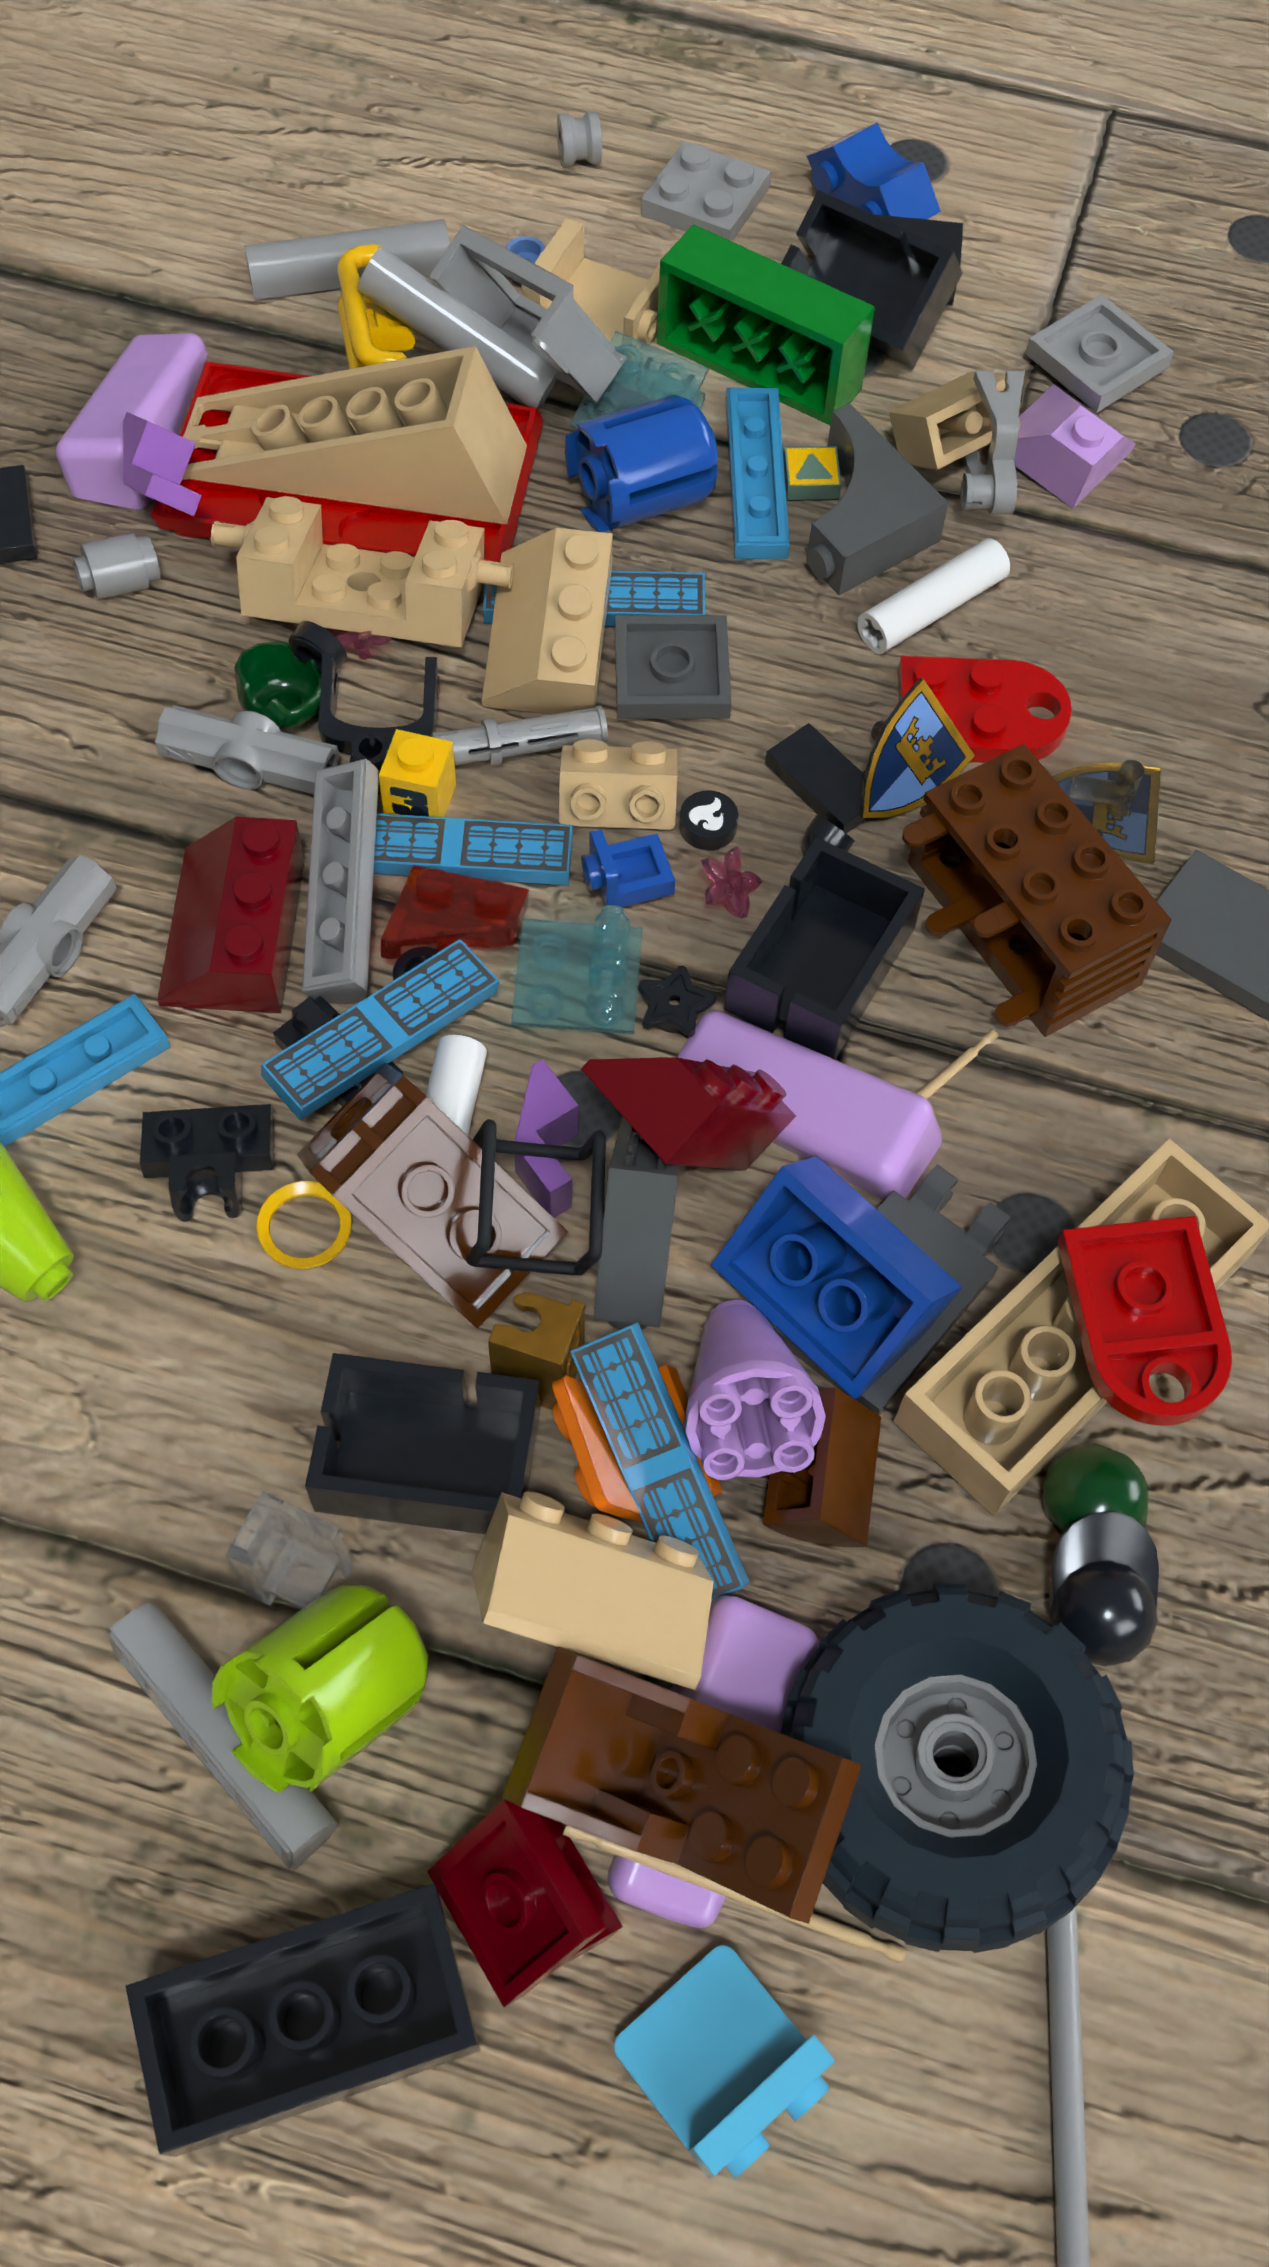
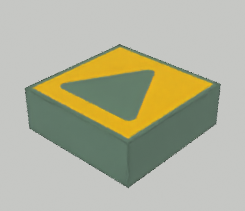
(812, 473)

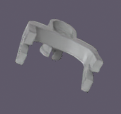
(995, 484)

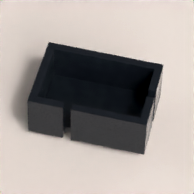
(875, 265)
(833, 954)
(416, 1448)

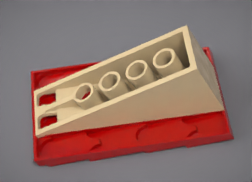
(367, 444)

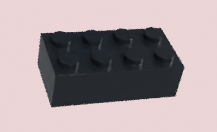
(300, 2020)

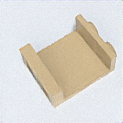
(604, 293)

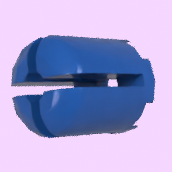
(642, 461)

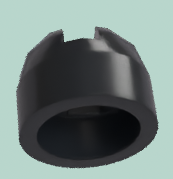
(828, 832)

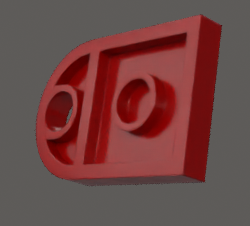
(992, 701)
(1146, 1310)

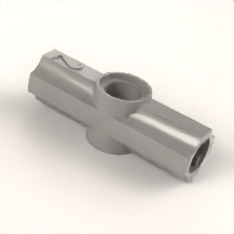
(243, 748)
(49, 933)

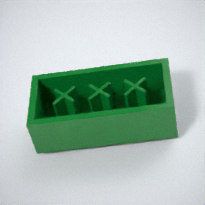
(762, 323)

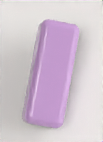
(148, 380)
(847, 1118)
(748, 1673)

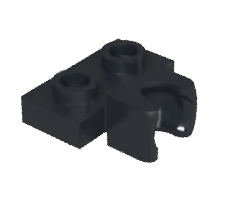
(207, 1152)

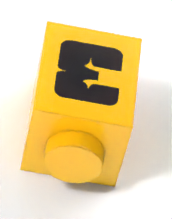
(417, 775)

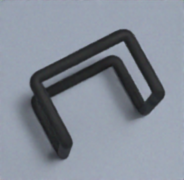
(487, 1141)

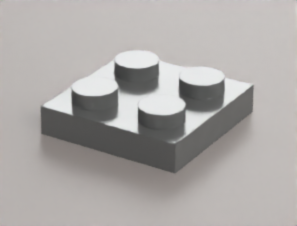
(672, 666)

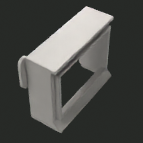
(560, 335)

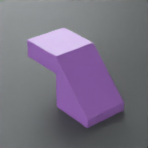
(156, 463)
(552, 1119)

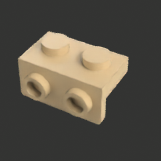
(618, 785)

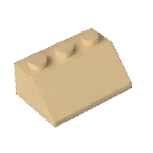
(550, 624)
(594, 1588)

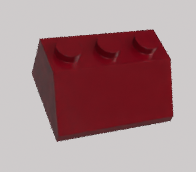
(234, 918)
(695, 1108)

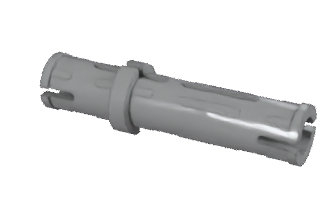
(525, 736)

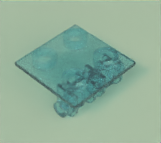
(644, 377)
(578, 974)

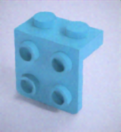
(722, 2062)

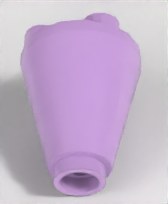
(750, 1399)

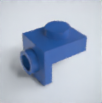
(627, 870)

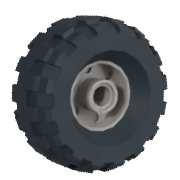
(1026, 1720)

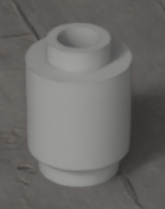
(116, 565)

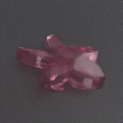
(361, 641)
(729, 883)

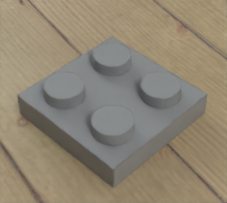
(705, 191)
(1099, 353)

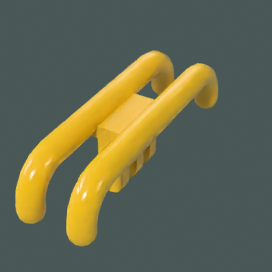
(365, 325)

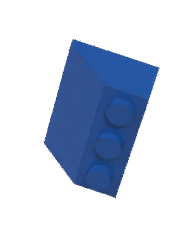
(834, 1274)

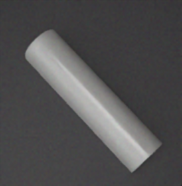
(312, 262)
(456, 326)
(341, 883)
(181, 1689)

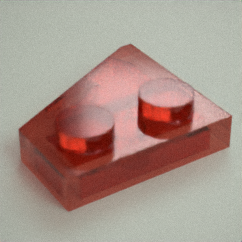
(453, 907)

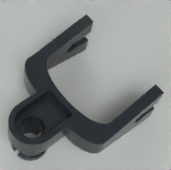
(370, 741)

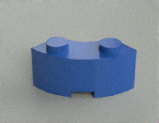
(873, 176)

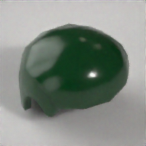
(278, 684)
(1094, 1482)

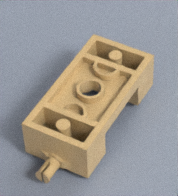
(297, 578)

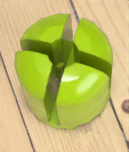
(322, 1686)

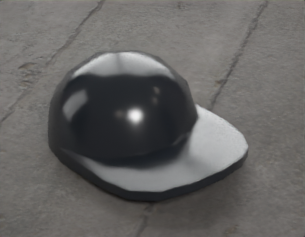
(1106, 1586)

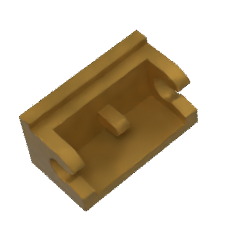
(541, 1352)

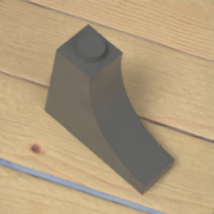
(881, 516)
(635, 1233)

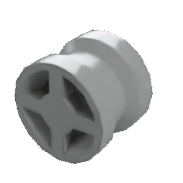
(579, 138)

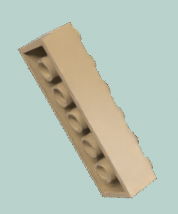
(1021, 1376)

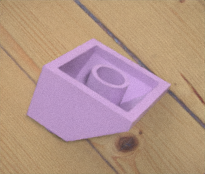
(1067, 446)

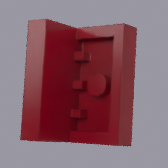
(522, 1898)

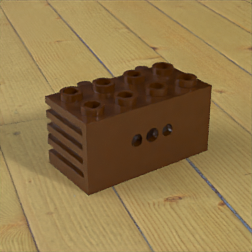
(1035, 878)

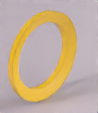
(287, 1193)

